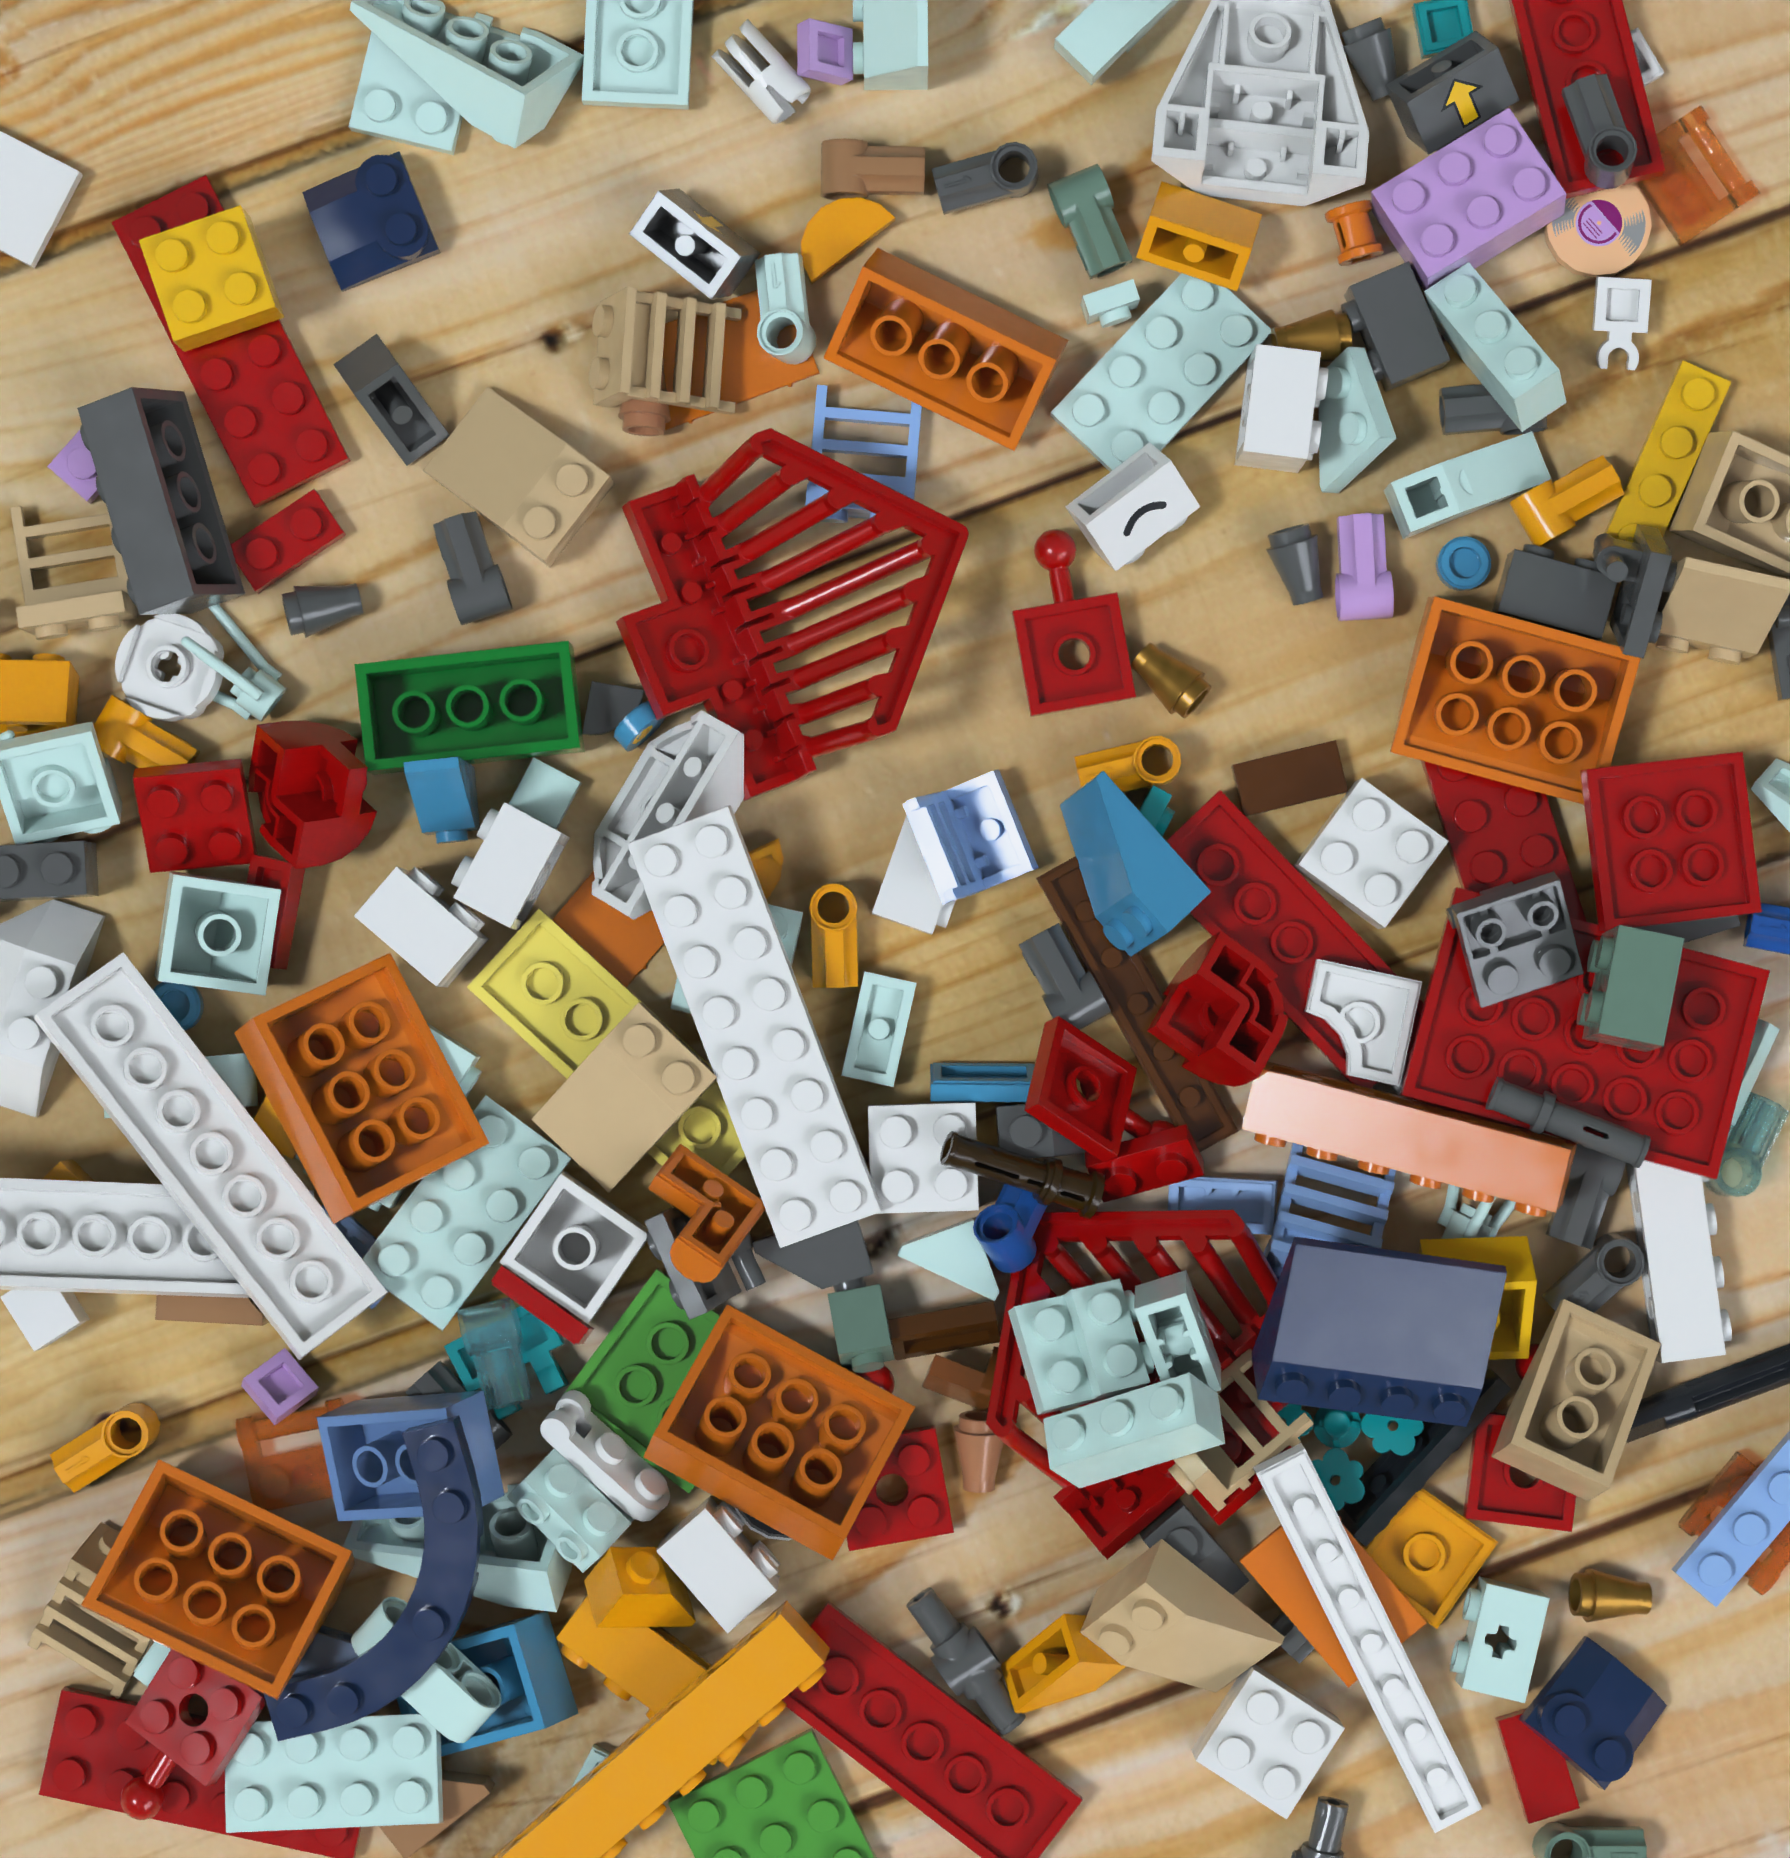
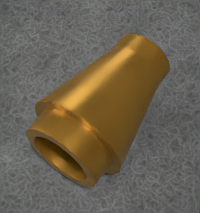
(1321, 333)
(1171, 680)
(1607, 1596)

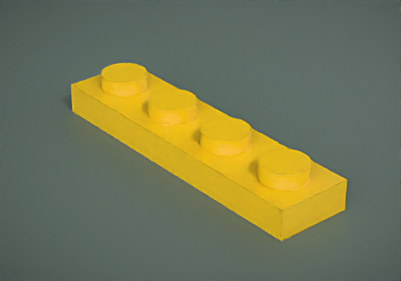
(1669, 451)

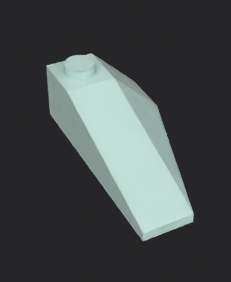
(486, 74)
(515, 1559)

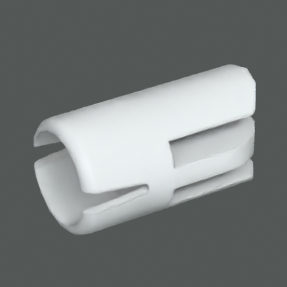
(773, 85)

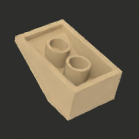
(519, 476)
(1739, 502)
(1719, 610)
(624, 1096)
(1577, 1402)
(1177, 1622)

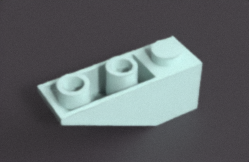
(1466, 484)

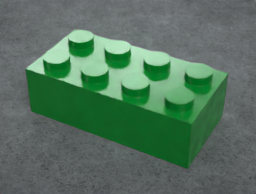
(470, 706)

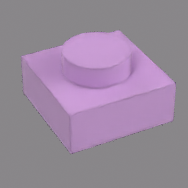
(824, 51)
(77, 468)
(279, 1386)

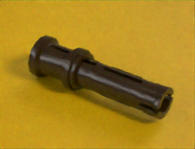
(1046, 1180)

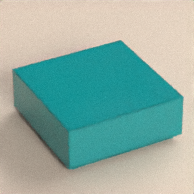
(1440, 24)

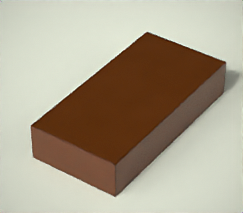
(1289, 778)
(944, 1330)

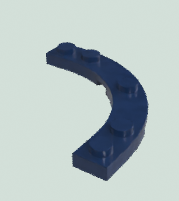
(434, 1610)

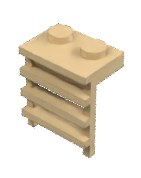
(632, 344)
(57, 609)
(1212, 1469)
(75, 1585)

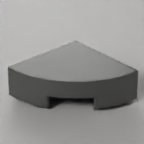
(609, 706)

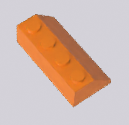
(945, 348)

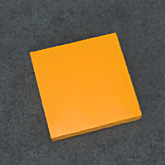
(1430, 1554)

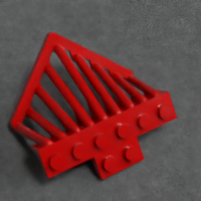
(709, 643)
(1126, 1504)

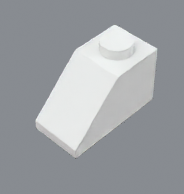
(908, 888)

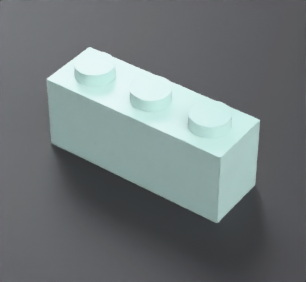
(1495, 347)
(1134, 1430)

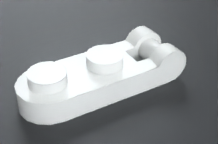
(605, 1458)

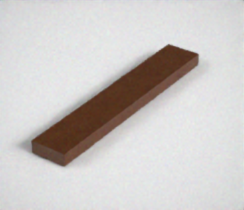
(1134, 1004)

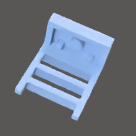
(903, 485)
(970, 836)
(1290, 1225)

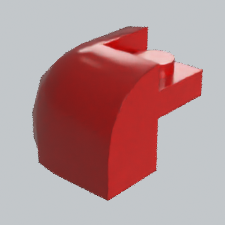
(310, 791)
(1222, 1013)

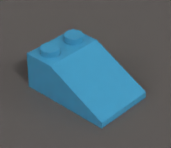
(1128, 868)
(528, 1672)

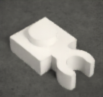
(1620, 309)

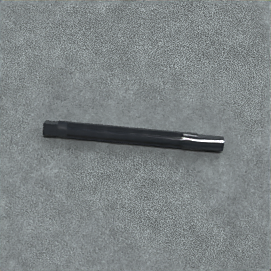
(1711, 1392)

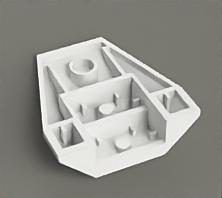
(1263, 106)

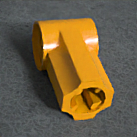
(1557, 505)
(134, 738)
(1125, 766)
(834, 943)
(104, 1447)

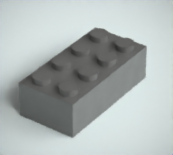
(160, 501)

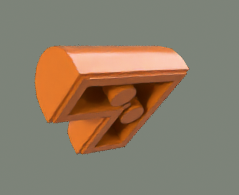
(718, 1209)

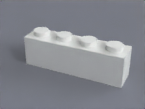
(1679, 1264)

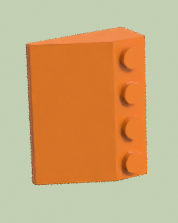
(1512, 699)
(361, 1087)
(779, 1432)
(219, 1580)

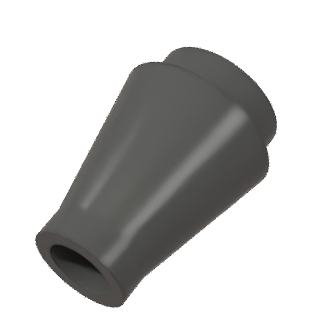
(1372, 55)
(1297, 562)
(320, 607)

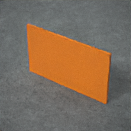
(745, 364)
(609, 935)
(1284, 1580)

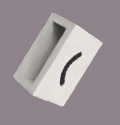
(1133, 507)

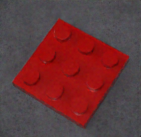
(1671, 841)

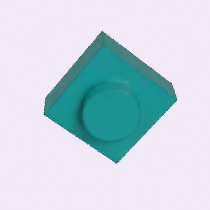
(1155, 809)

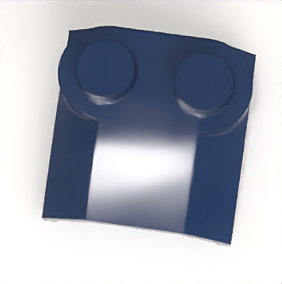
(370, 221)
(1594, 1713)

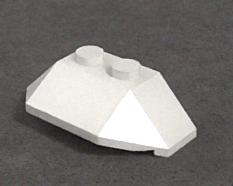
(675, 780)
(40, 960)

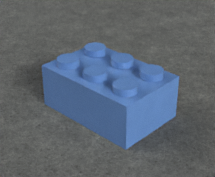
(371, 1462)

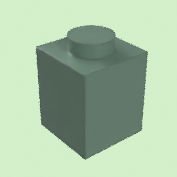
(861, 1328)

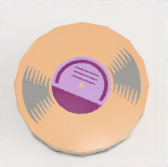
(1601, 231)

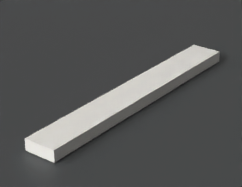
(1367, 1637)

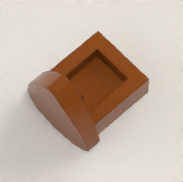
(961, 1381)

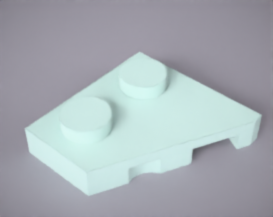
(400, 105)
(1352, 420)

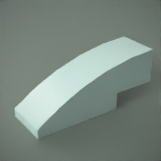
(1106, 32)

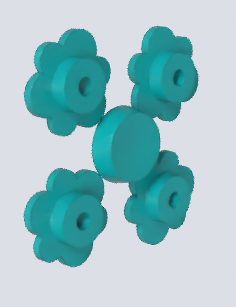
(1341, 1429)

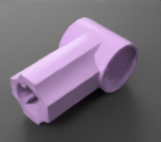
(1363, 582)

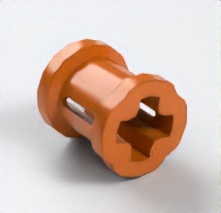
(1354, 232)

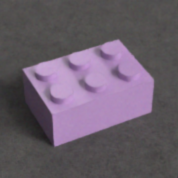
(1469, 200)

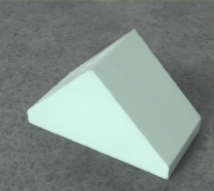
(955, 1256)

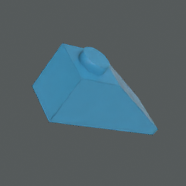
(444, 797)

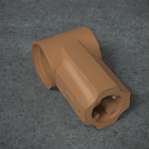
(856, 169)

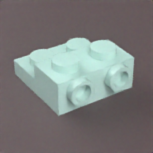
(57, 785)
(1081, 1346)
(569, 1510)

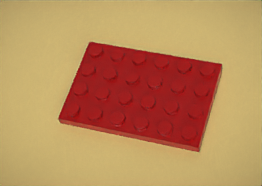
(1672, 1093)

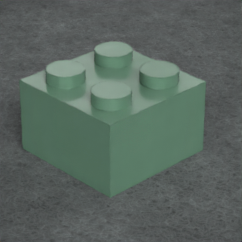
(1630, 988)

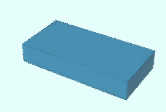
(980, 1082)

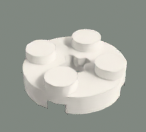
(142, 680)

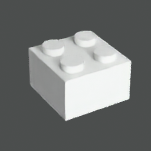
(1279, 408)
(1370, 854)
(509, 865)
(422, 925)
(907, 1153)
(575, 1247)
(720, 1562)
(1267, 1740)

